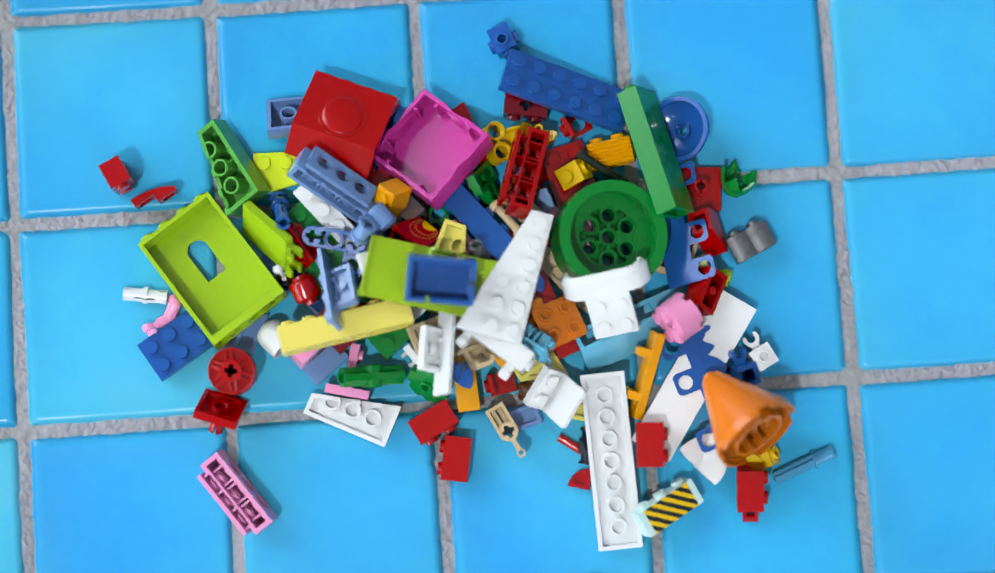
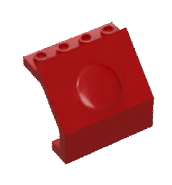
(342, 121)

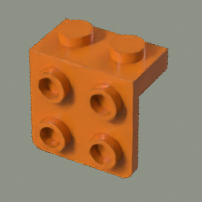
(558, 320)

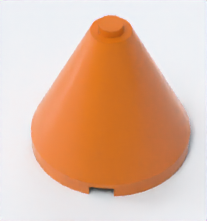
(743, 417)

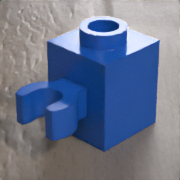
(743, 368)

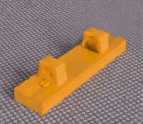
(645, 377)

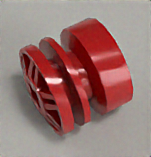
(238, 383)

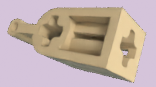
(499, 426)

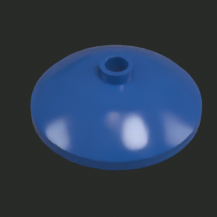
(685, 113)

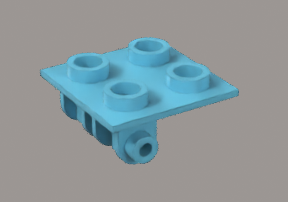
(538, 343)

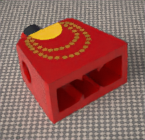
(416, 232)

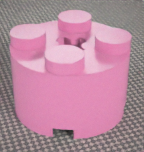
(678, 318)

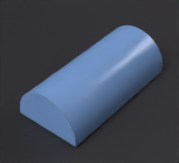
(281, 115)

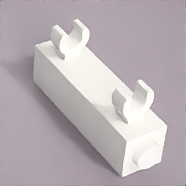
(515, 356)

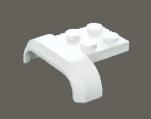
(609, 297)

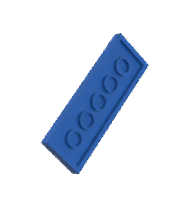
(562, 90)

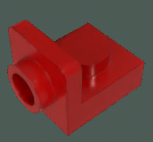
(498, 386)

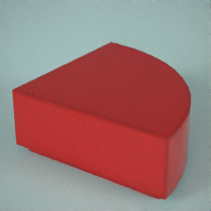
(581, 479)

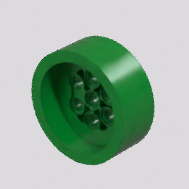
(624, 203)

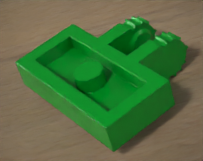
(482, 183)

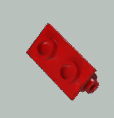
(309, 252)

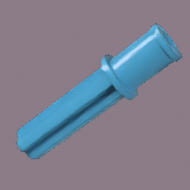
(803, 464)

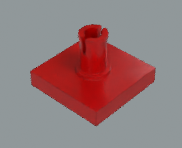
(706, 189)
(219, 410)

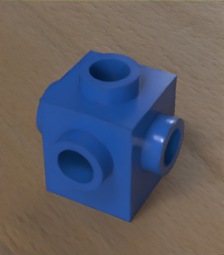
(502, 40)

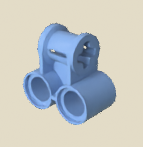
(373, 223)

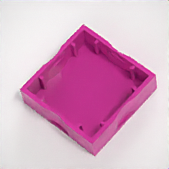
(432, 149)

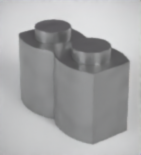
(750, 241)

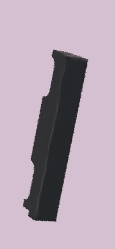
(582, 449)

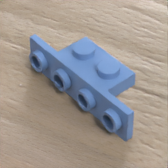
(338, 287)

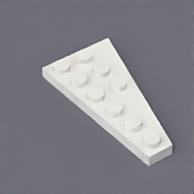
(507, 294)

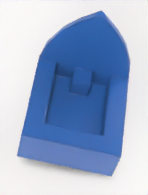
(462, 374)

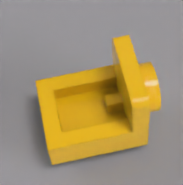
(573, 174)
(769, 458)

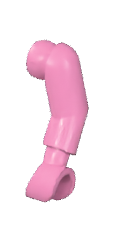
(170, 314)

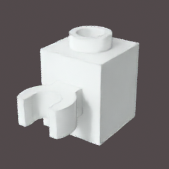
(761, 354)

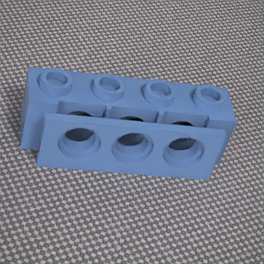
(331, 185)

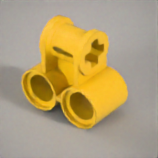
(501, 143)

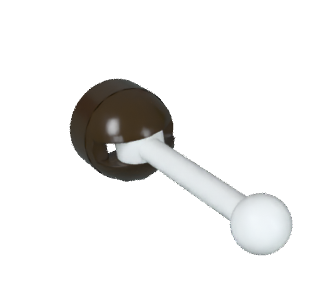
(281, 276)

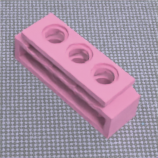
(236, 494)

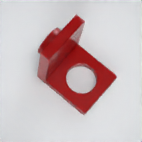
(568, 131)

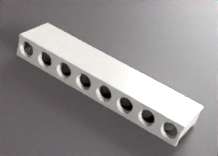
(679, 411)

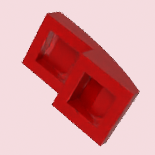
(162, 194)

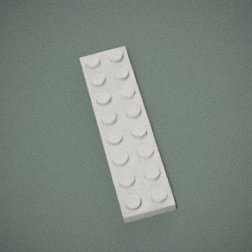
(611, 460)

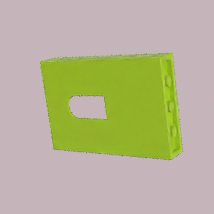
(231, 298)

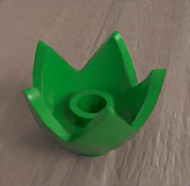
(734, 183)

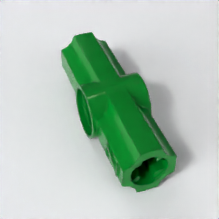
(371, 375)

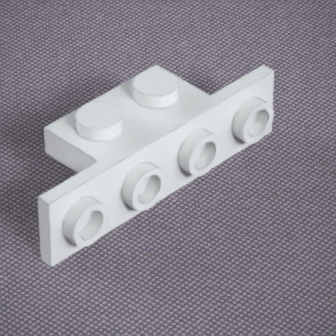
(437, 352)

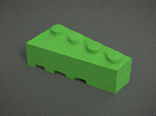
(231, 167)

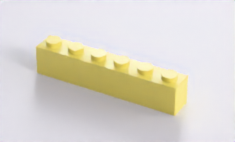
(356, 324)

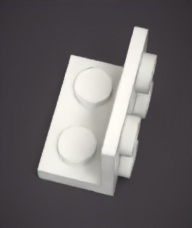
(555, 395)

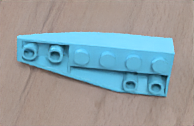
(609, 350)

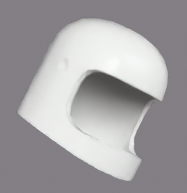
(268, 338)

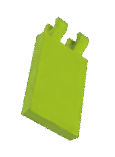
(270, 239)

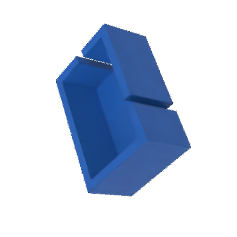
(441, 278)

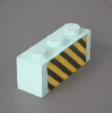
(666, 506)

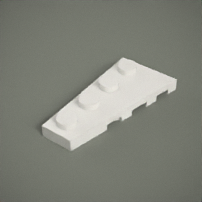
(358, 417)

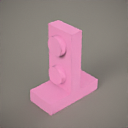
(356, 356)

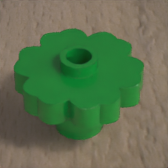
(423, 384)

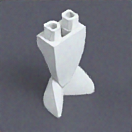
(705, 462)

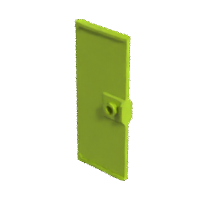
(386, 273)

